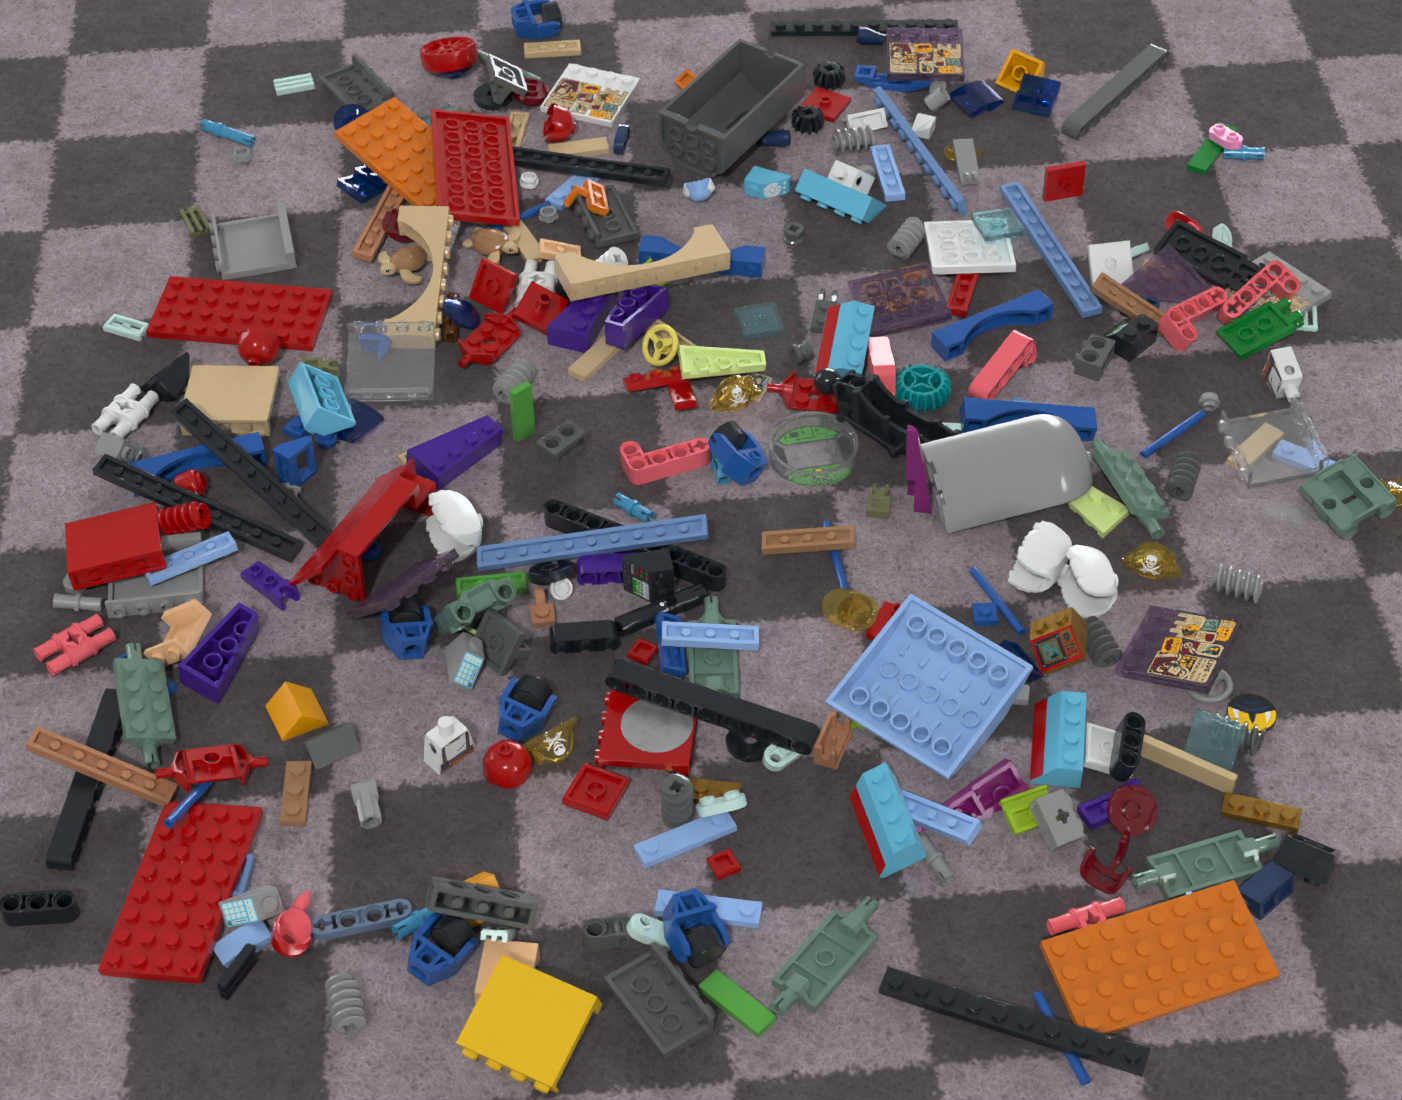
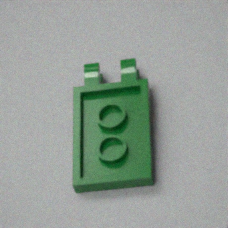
(1260, 328)

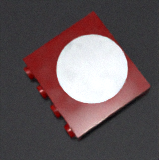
(644, 736)

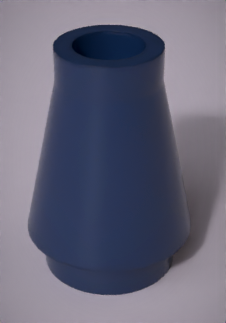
(869, 37)
(779, 138)

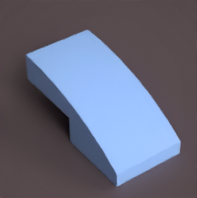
(230, 946)

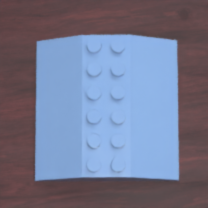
(931, 687)

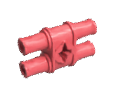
(74, 644)
(1085, 916)

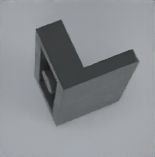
(331, 745)

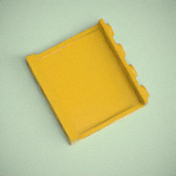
(527, 1024)

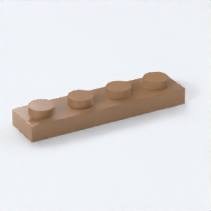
(1124, 299)
(808, 540)

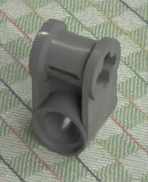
(608, 933)

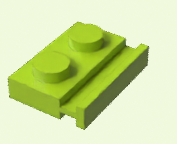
(1017, 810)

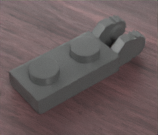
(821, 309)

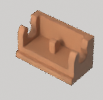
(832, 742)

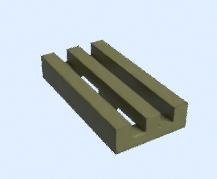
(191, 212)

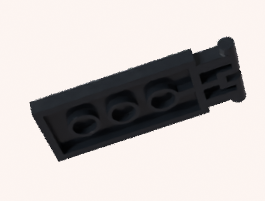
(1209, 257)

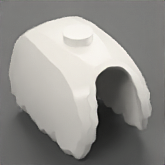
(454, 524)
(1041, 558)
(1089, 583)

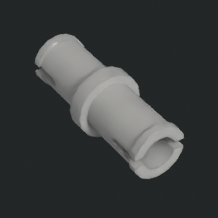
(78, 602)
(936, 861)

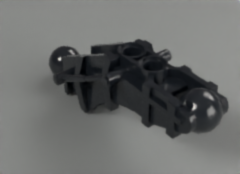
(876, 411)

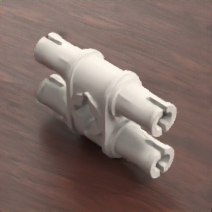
(546, 279)
(125, 412)

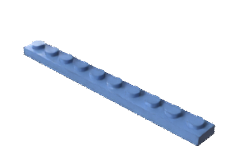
(921, 153)
(1051, 250)
(592, 542)

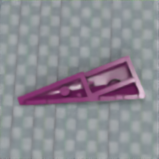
(917, 474)
(983, 794)

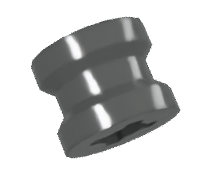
(793, 233)
(801, 352)

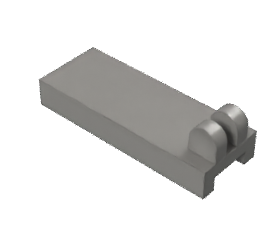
(966, 162)

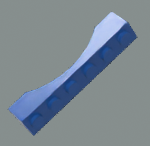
(744, 260)
(1024, 310)
(984, 413)
(198, 457)

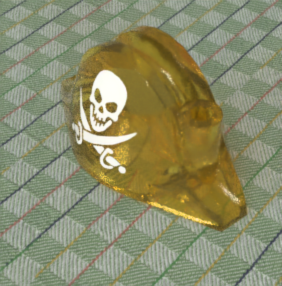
(734, 394)
(1152, 561)
(553, 745)

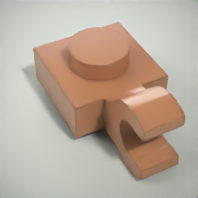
(542, 613)

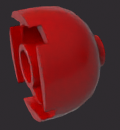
(559, 124)
(258, 347)
(507, 764)

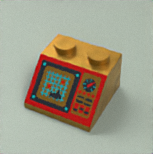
(1059, 640)

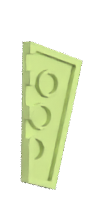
(714, 361)
(1099, 510)

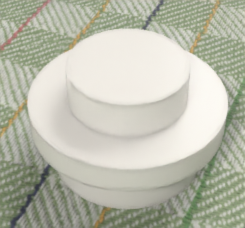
(529, 180)
(561, 589)

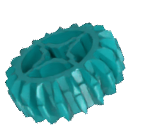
(921, 388)

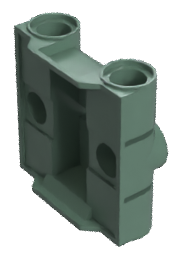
(1337, 483)
(473, 602)

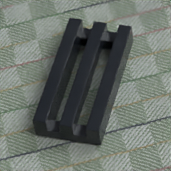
(237, 971)

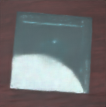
(997, 224)
(759, 320)
(1215, 739)

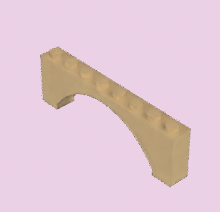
(431, 230)
(589, 278)

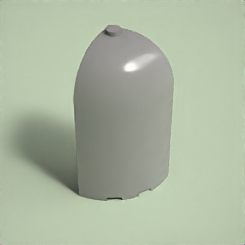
(1007, 470)

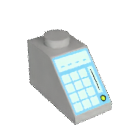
(464, 661)
(251, 906)

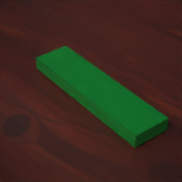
(1206, 155)

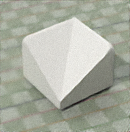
(924, 125)

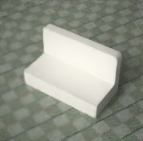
(874, 118)

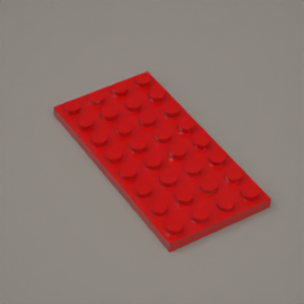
(474, 167)
(221, 309)
(174, 899)

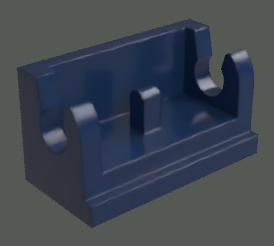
(1267, 889)

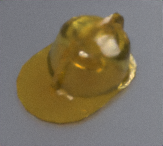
(850, 609)

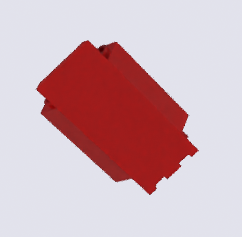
(338, 558)

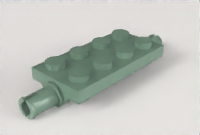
(1132, 486)
(713, 666)
(144, 703)
(1205, 864)
(825, 959)

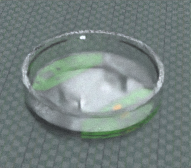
(813, 449)

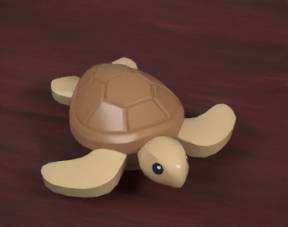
(493, 242)
(404, 261)

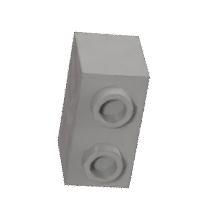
(119, 448)
(1057, 833)

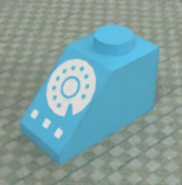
(766, 183)

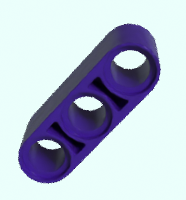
(600, 569)

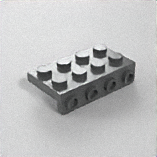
(357, 85)
(607, 230)
(661, 1001)

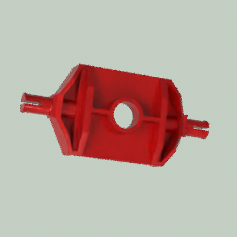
(496, 328)
(797, 393)
(192, 765)

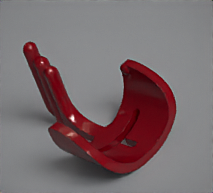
(1091, 862)

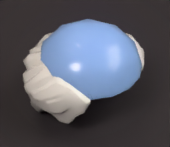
(699, 190)

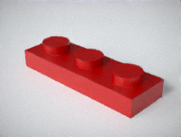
(962, 293)
(653, 379)

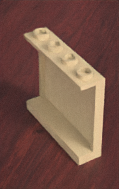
(234, 396)

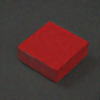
(642, 652)
(723, 864)

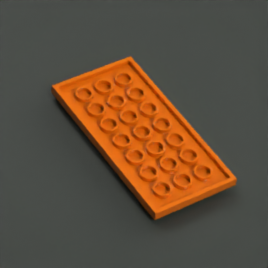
(395, 148)
(1159, 959)

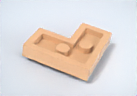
(549, 248)

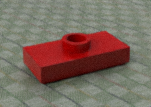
(681, 396)

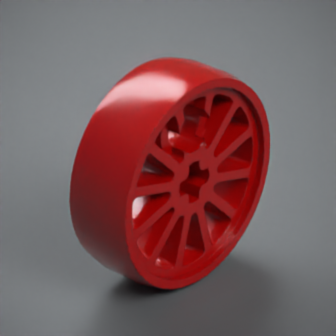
(448, 54)

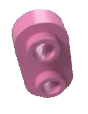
(1225, 137)

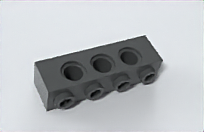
(481, 902)

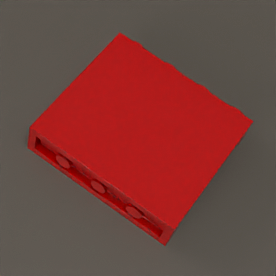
(114, 546)

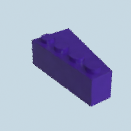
(634, 314)
(581, 322)
(455, 451)
(219, 655)

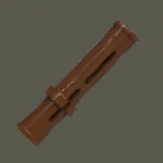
(450, 327)

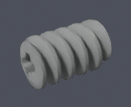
(852, 139)
(907, 238)
(515, 374)
(1238, 583)
(345, 1004)

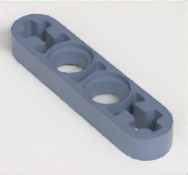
(360, 915)

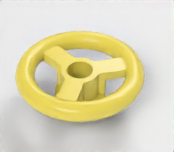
(662, 346)

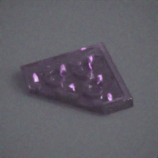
(1166, 278)

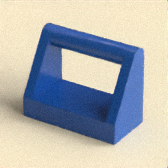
(286, 462)

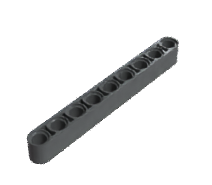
(1114, 91)

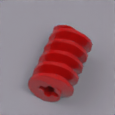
(184, 518)

